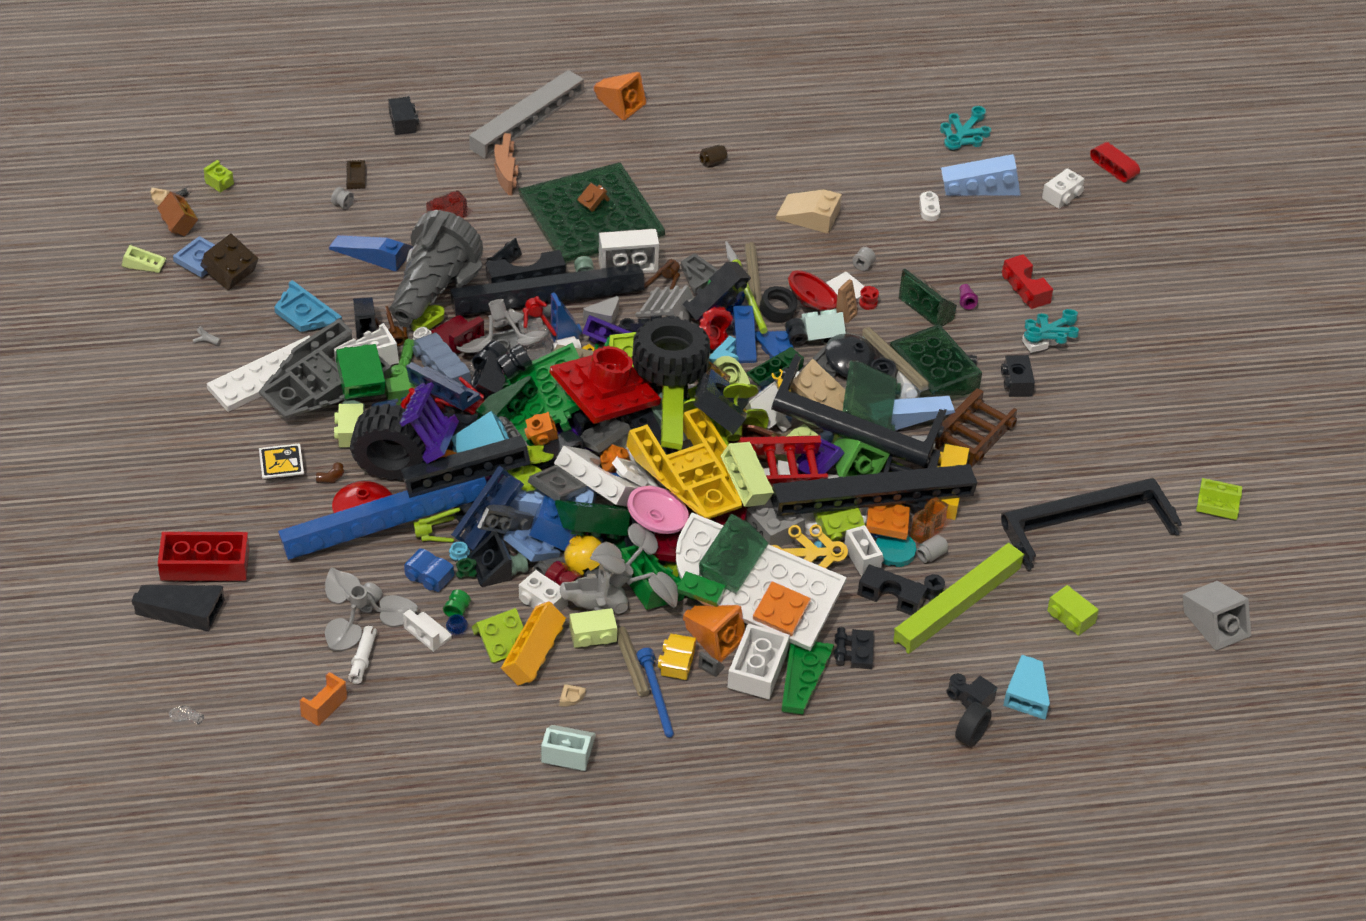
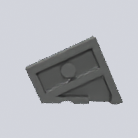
(697, 271)

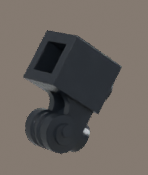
(978, 691)

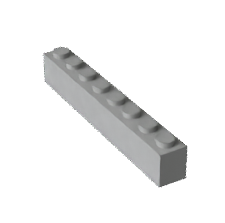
(527, 113)

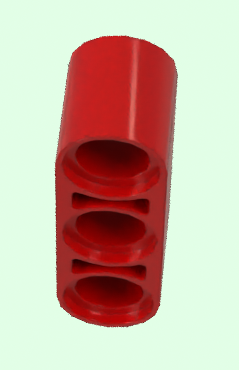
(1115, 162)

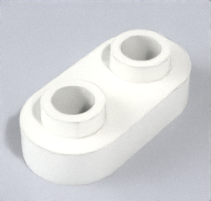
(929, 206)

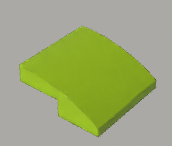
(1219, 498)

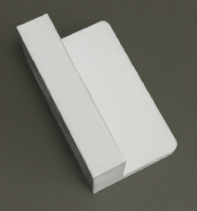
(426, 629)

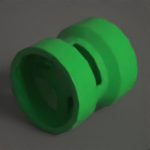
(457, 603)

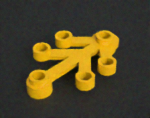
(811, 551)

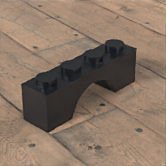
(549, 264)

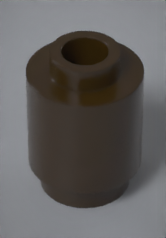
(713, 155)

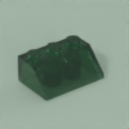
(926, 299)
(733, 554)

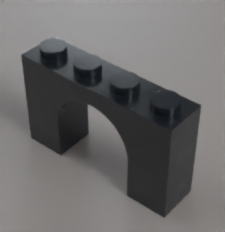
(712, 402)

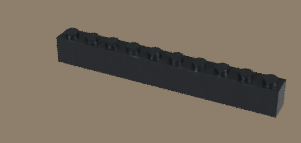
(566, 286)
(873, 490)

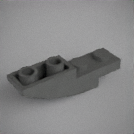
(504, 518)

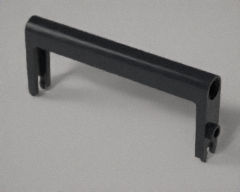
(852, 426)
(1086, 505)

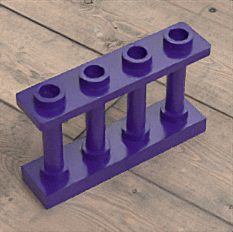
(429, 422)

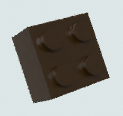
(229, 261)

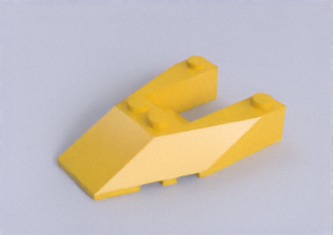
(694, 473)

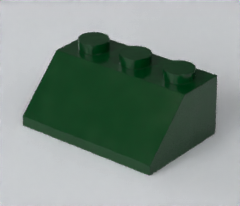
(593, 518)

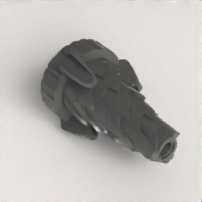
(442, 252)

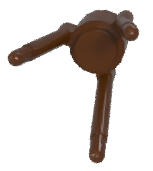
(669, 270)
(398, 334)

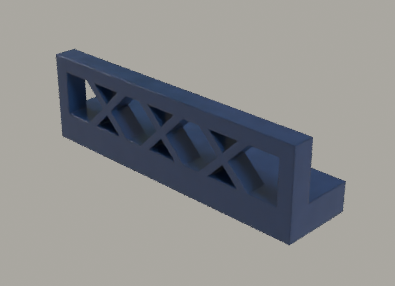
(444, 387)
(499, 494)

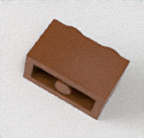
(177, 214)

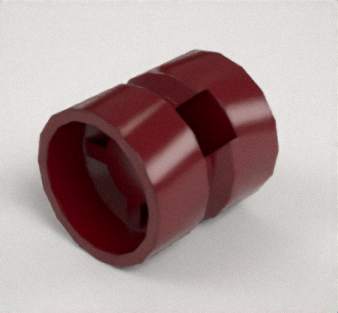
(560, 573)

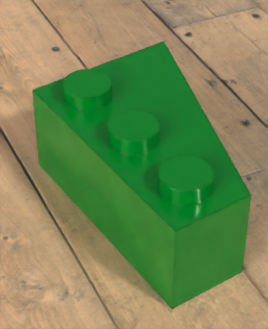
(643, 565)

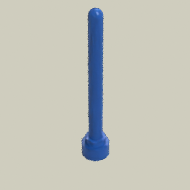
(646, 659)

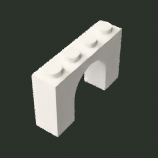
(585, 467)

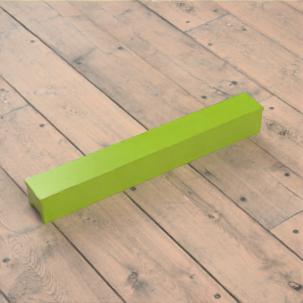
(958, 598)

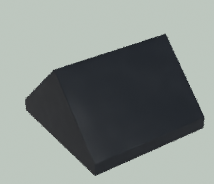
(492, 561)

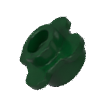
(463, 564)

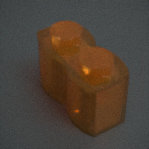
(929, 520)

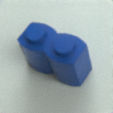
(429, 570)

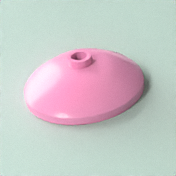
(657, 509)

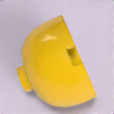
(579, 552)

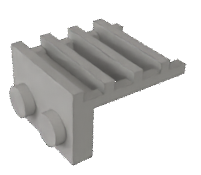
(667, 302)

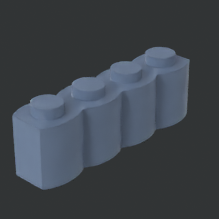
(440, 357)

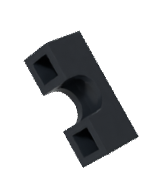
(878, 582)

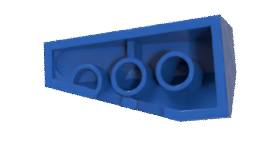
(374, 250)

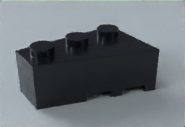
(721, 291)

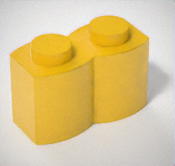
(677, 656)

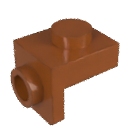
(593, 196)

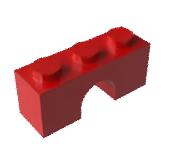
(1032, 291)

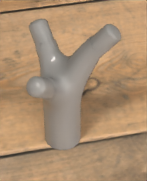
(207, 337)

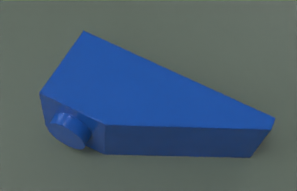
(562, 320)
(744, 332)

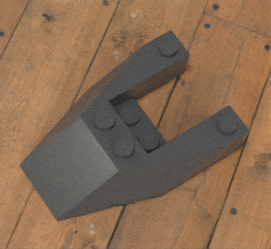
(309, 376)

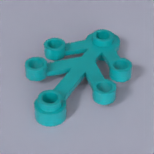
(955, 141)
(1052, 330)

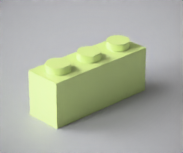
(747, 474)

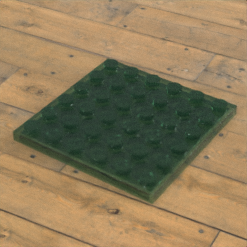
(574, 227)

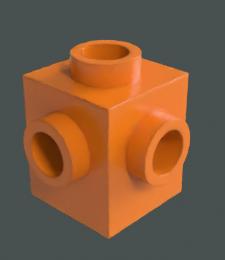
(541, 429)
(609, 456)

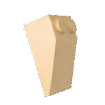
(811, 209)

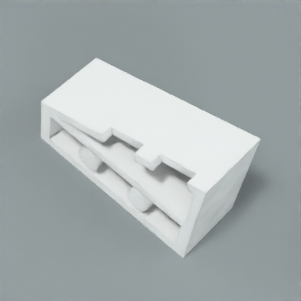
(384, 341)

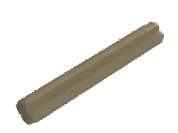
(632, 662)

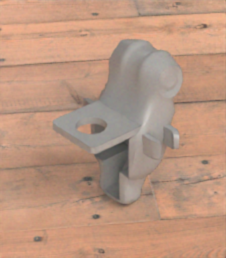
(595, 593)

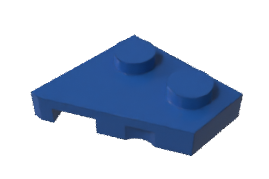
(773, 342)

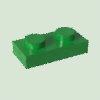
(701, 588)

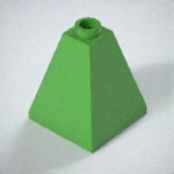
(859, 458)

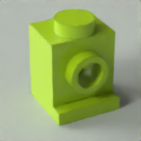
(218, 176)

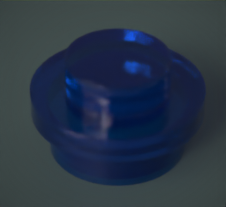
(456, 624)

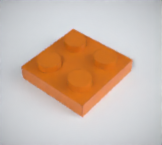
(888, 520)
(781, 608)

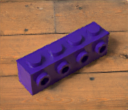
(600, 330)

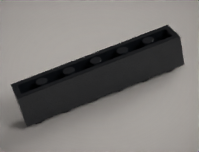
(465, 466)

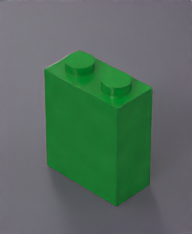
(360, 371)

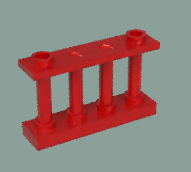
(789, 446)

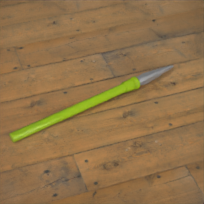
(748, 294)

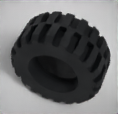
(671, 352)
(378, 456)

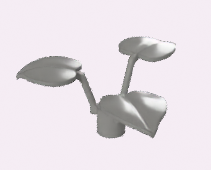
(503, 317)
(611, 558)
(344, 586)

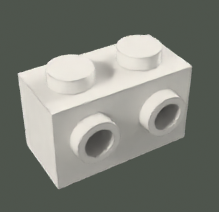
(1063, 188)
(862, 549)
(540, 589)

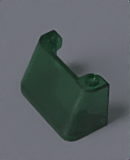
(870, 394)

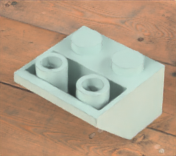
(824, 325)
(567, 747)

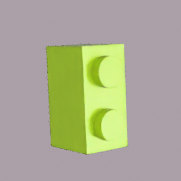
(1072, 610)

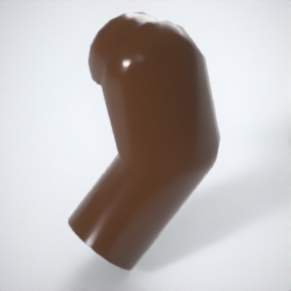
(332, 476)

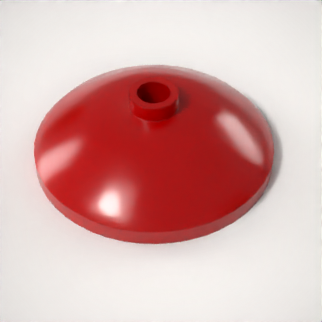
(812, 291)
(358, 494)

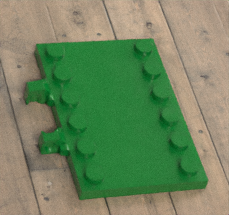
(549, 396)

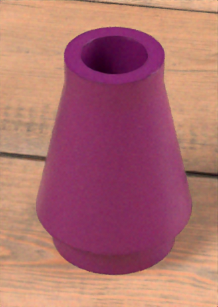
(968, 298)

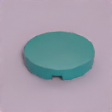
(896, 550)

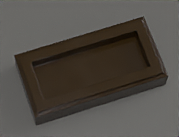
(355, 174)

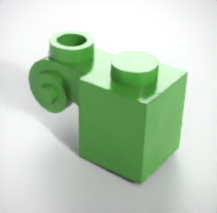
(398, 384)

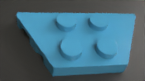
(304, 309)

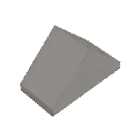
(605, 310)

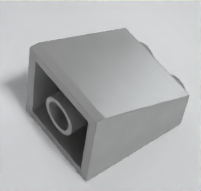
(1218, 614)

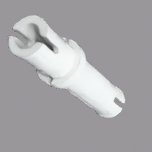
(360, 661)

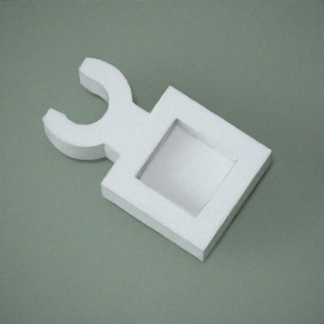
(1041, 345)

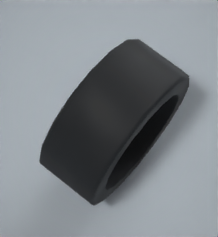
(773, 313)
(973, 724)

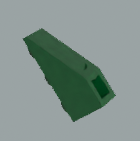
(763, 373)
(508, 400)

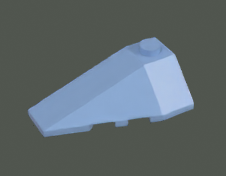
(918, 410)

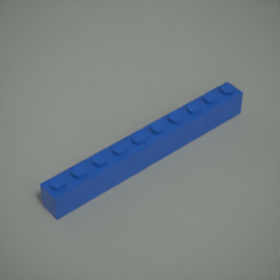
(373, 517)

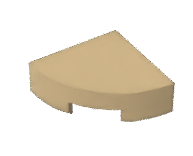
(158, 195)
(571, 695)

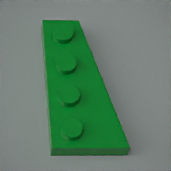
(803, 675)

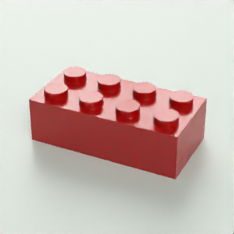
(203, 556)

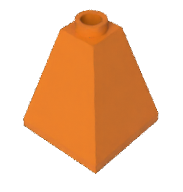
(622, 94)
(716, 628)

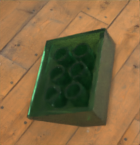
(939, 361)

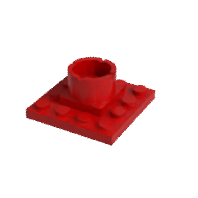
(605, 384)

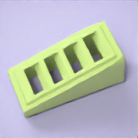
(137, 259)

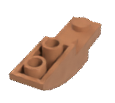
(505, 164)

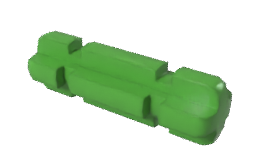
(407, 353)

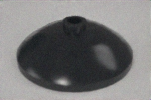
(849, 347)

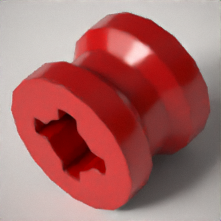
(869, 297)

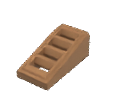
(847, 301)

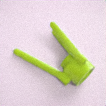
(423, 526)

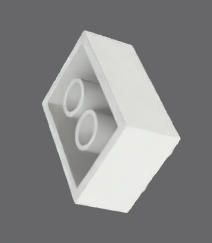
(629, 248)
(758, 661)

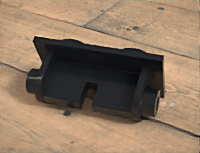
(509, 252)

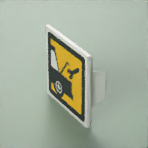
(281, 461)

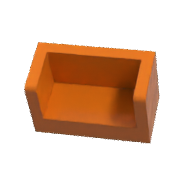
(325, 701)

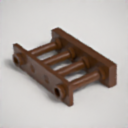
(963, 414)

